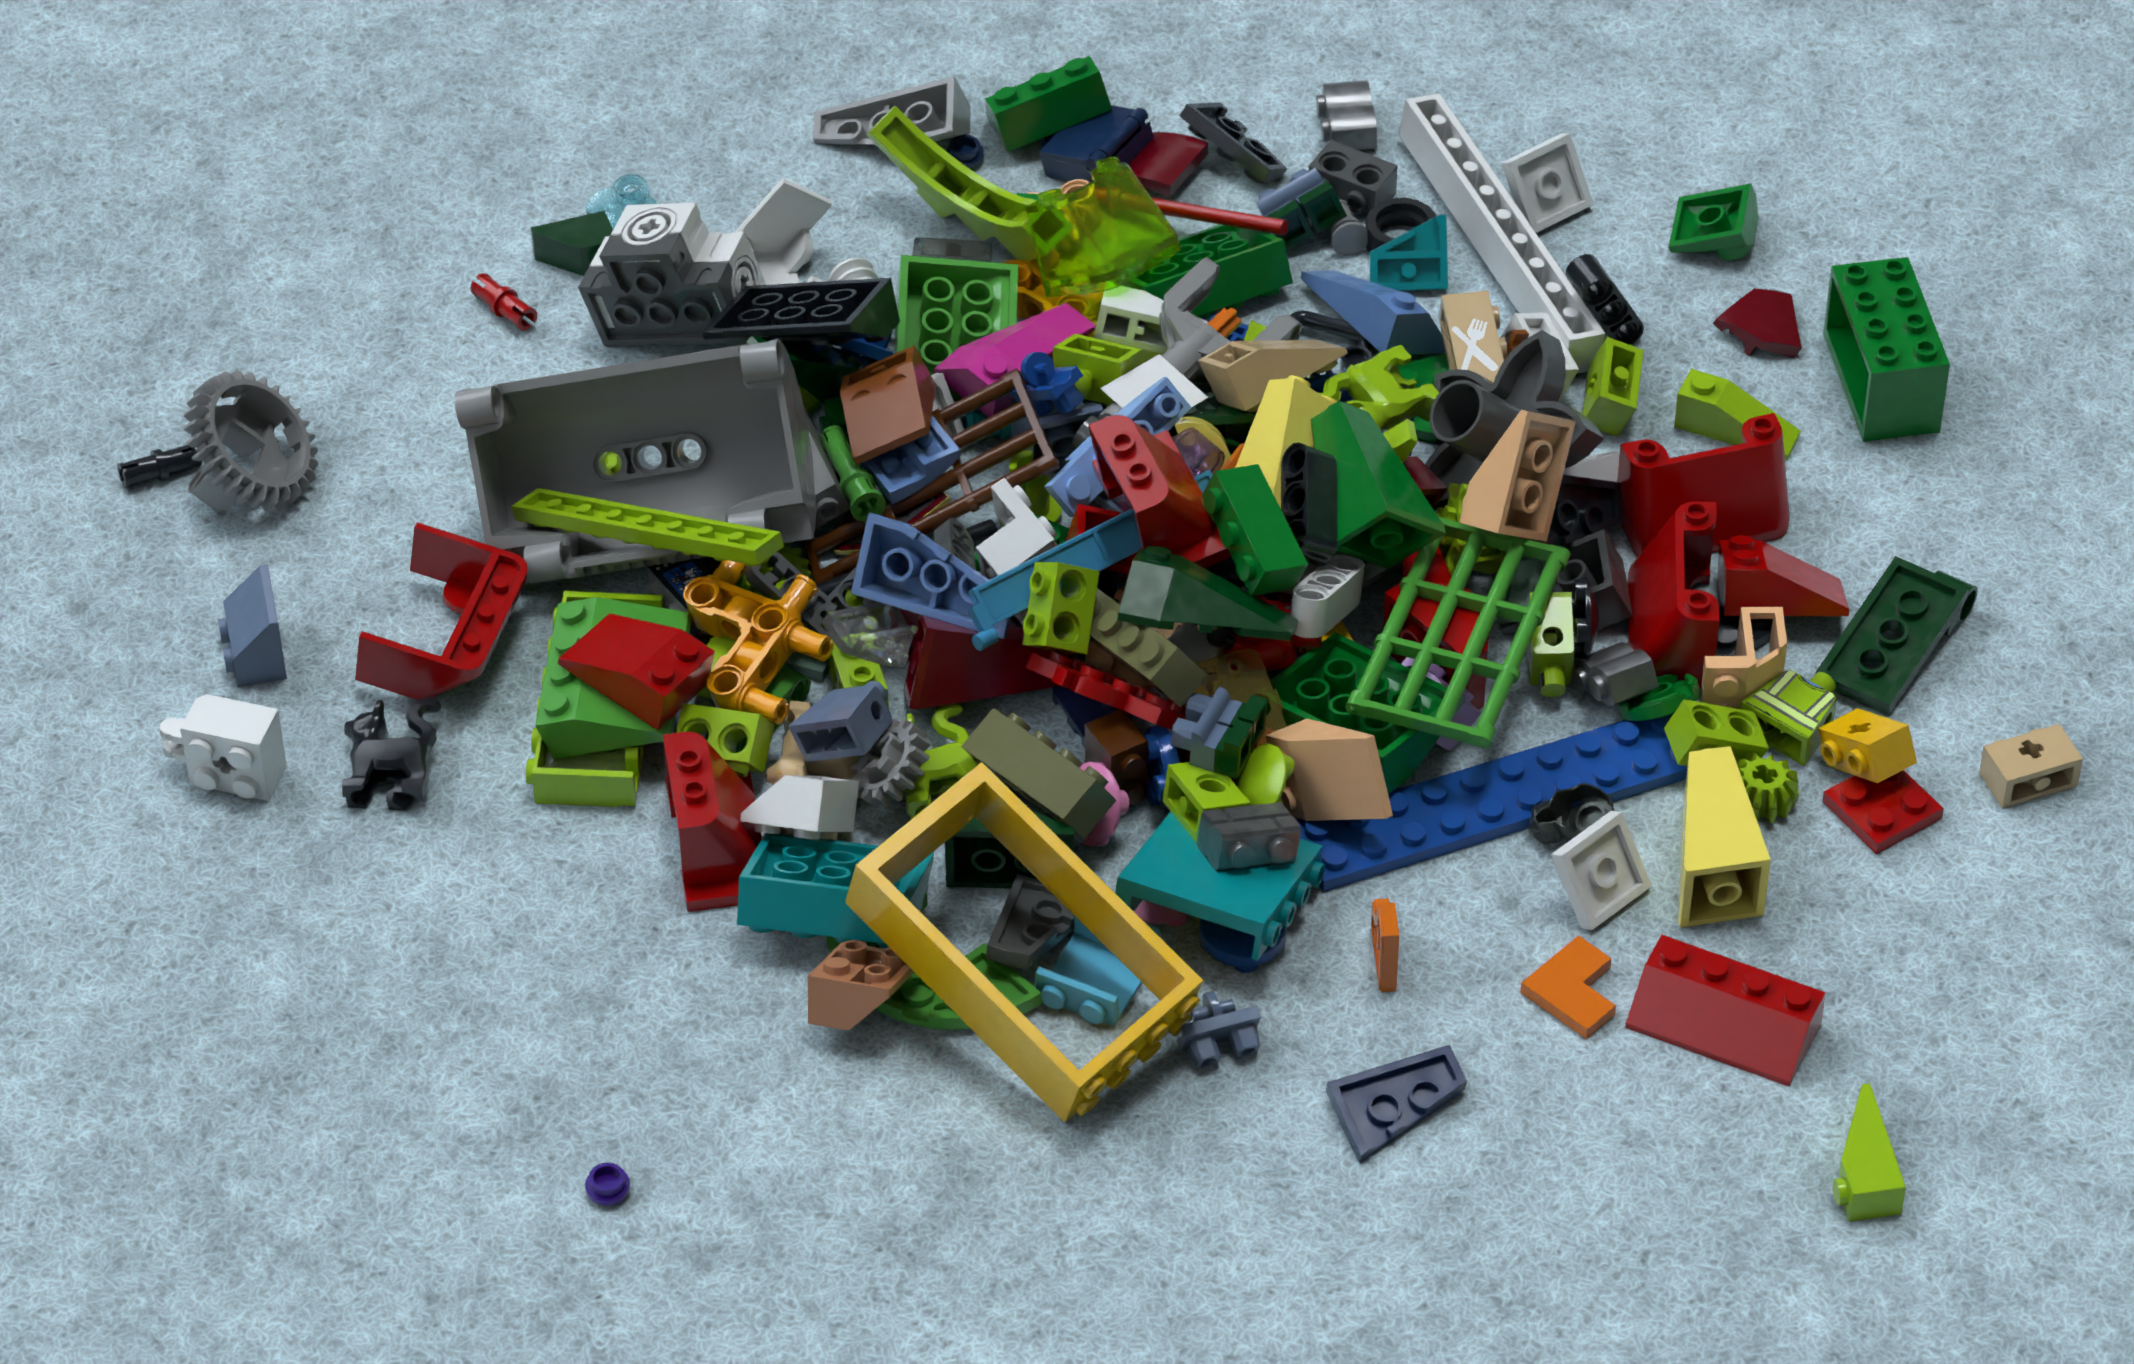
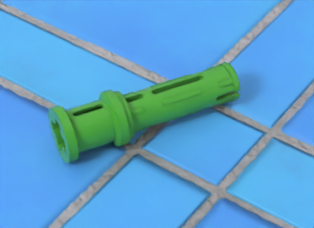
(855, 482)

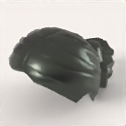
(1558, 820)

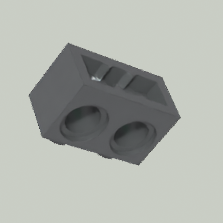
(1356, 176)

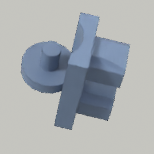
(1217, 1023)

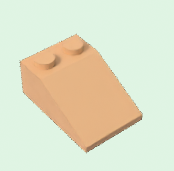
(1520, 478)
(1333, 773)

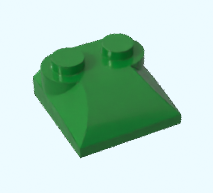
(1716, 222)

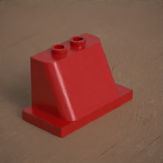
(1157, 487)
(708, 808)

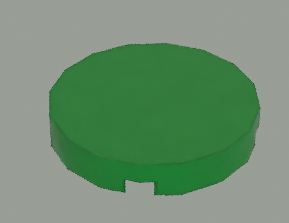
(1662, 700)

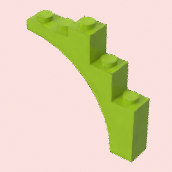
(953, 187)

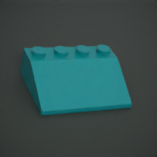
(804, 888)

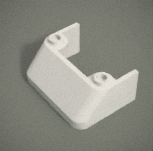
(781, 233)

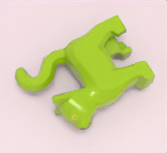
(1382, 391)
(946, 763)

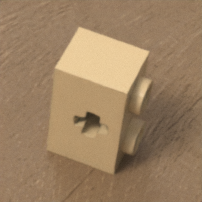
(2030, 765)

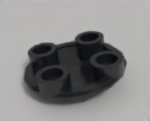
(1585, 616)

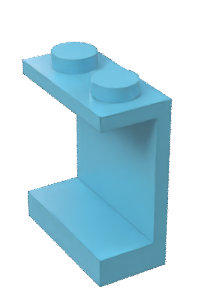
(1089, 979)

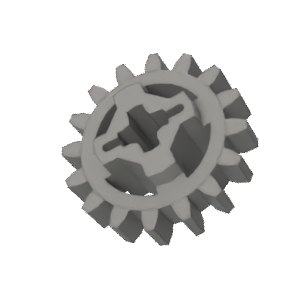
(891, 763)

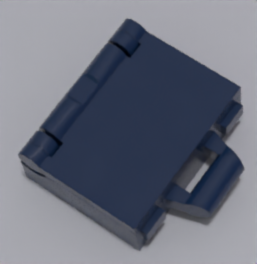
(1075, 150)

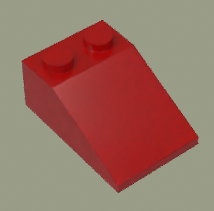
(1764, 576)
(641, 666)

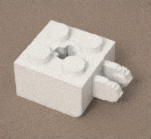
(228, 746)

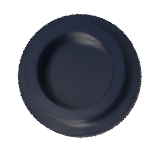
(966, 150)

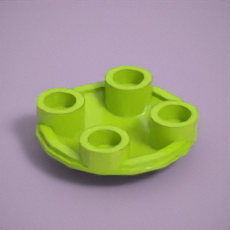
(1265, 775)

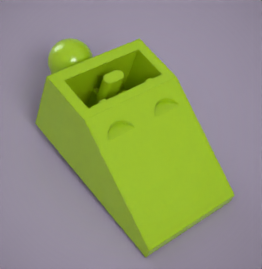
(1098, 362)

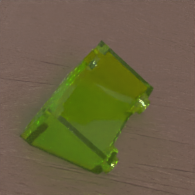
(1099, 232)

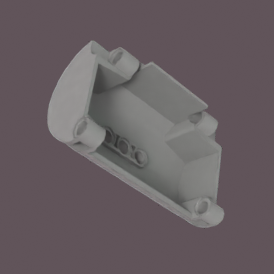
(558, 428)

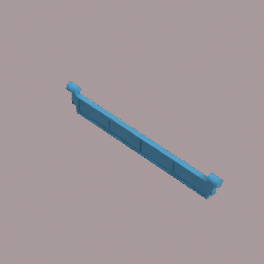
(1093, 550)

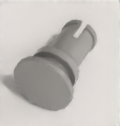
(1348, 234)

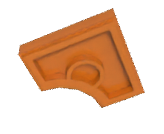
(1385, 943)

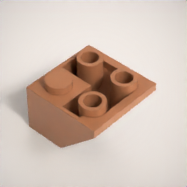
(853, 984)

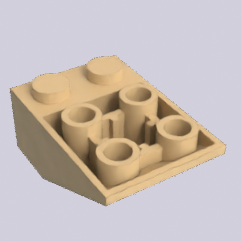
(1243, 368)

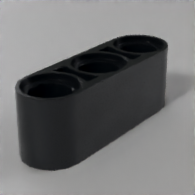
(1604, 299)
(1310, 500)

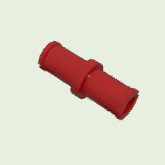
(503, 301)

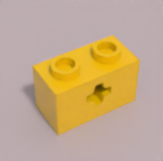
(1867, 745)

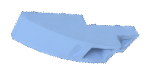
(1153, 410)

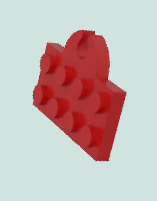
(1106, 688)

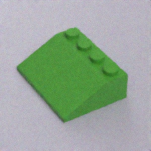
(952, 304)
(572, 713)

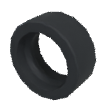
(1391, 213)

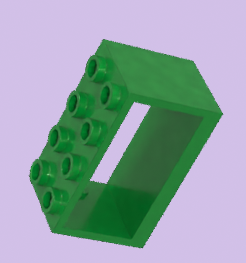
(1886, 349)

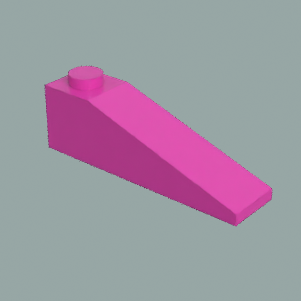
(996, 354)

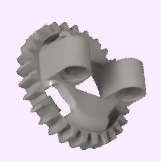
(244, 429)

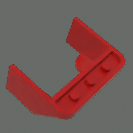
(479, 585)

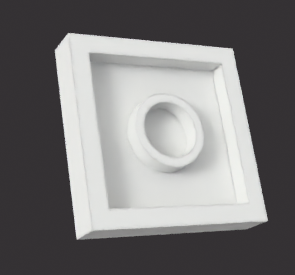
(1548, 182)
(1601, 870)

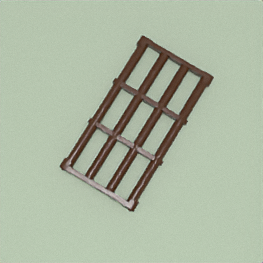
(959, 474)

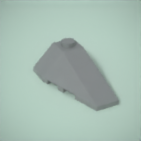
(933, 107)

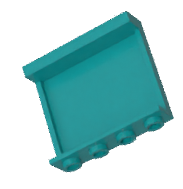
(1250, 900)

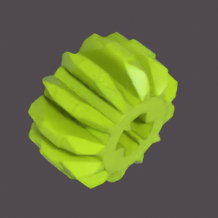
(1769, 786)

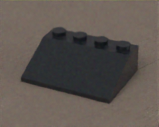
(809, 312)

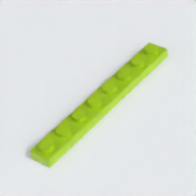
(648, 527)

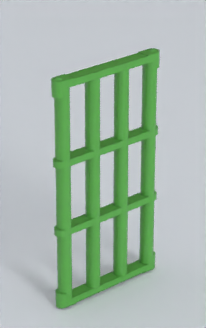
(1469, 661)

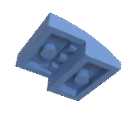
(914, 464)

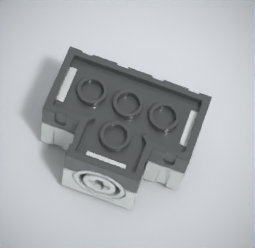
(664, 276)

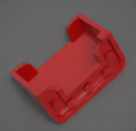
(1741, 478)
(1668, 617)

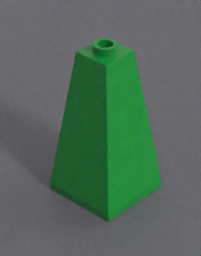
(1378, 502)

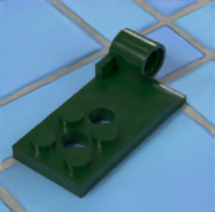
(1903, 600)

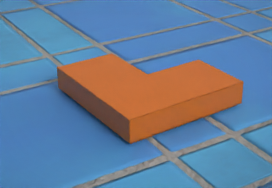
(1564, 988)

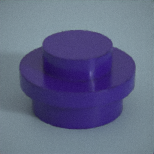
(607, 1184)

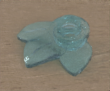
(615, 198)

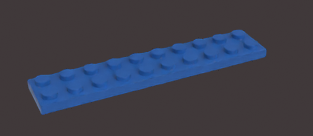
(1493, 799)

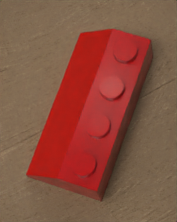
(1726, 1010)

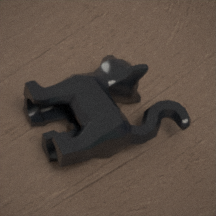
(389, 760)

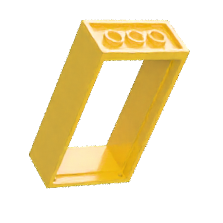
(970, 993)

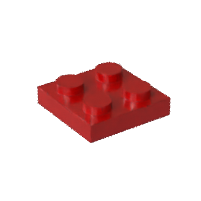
(1883, 810)

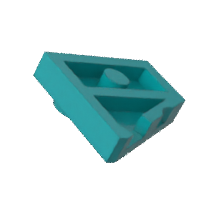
(1413, 259)

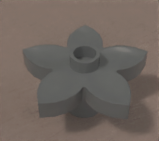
(1476, 412)

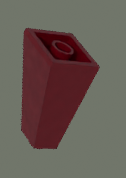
(951, 670)

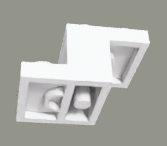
(1019, 539)

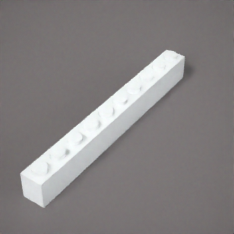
(1496, 224)

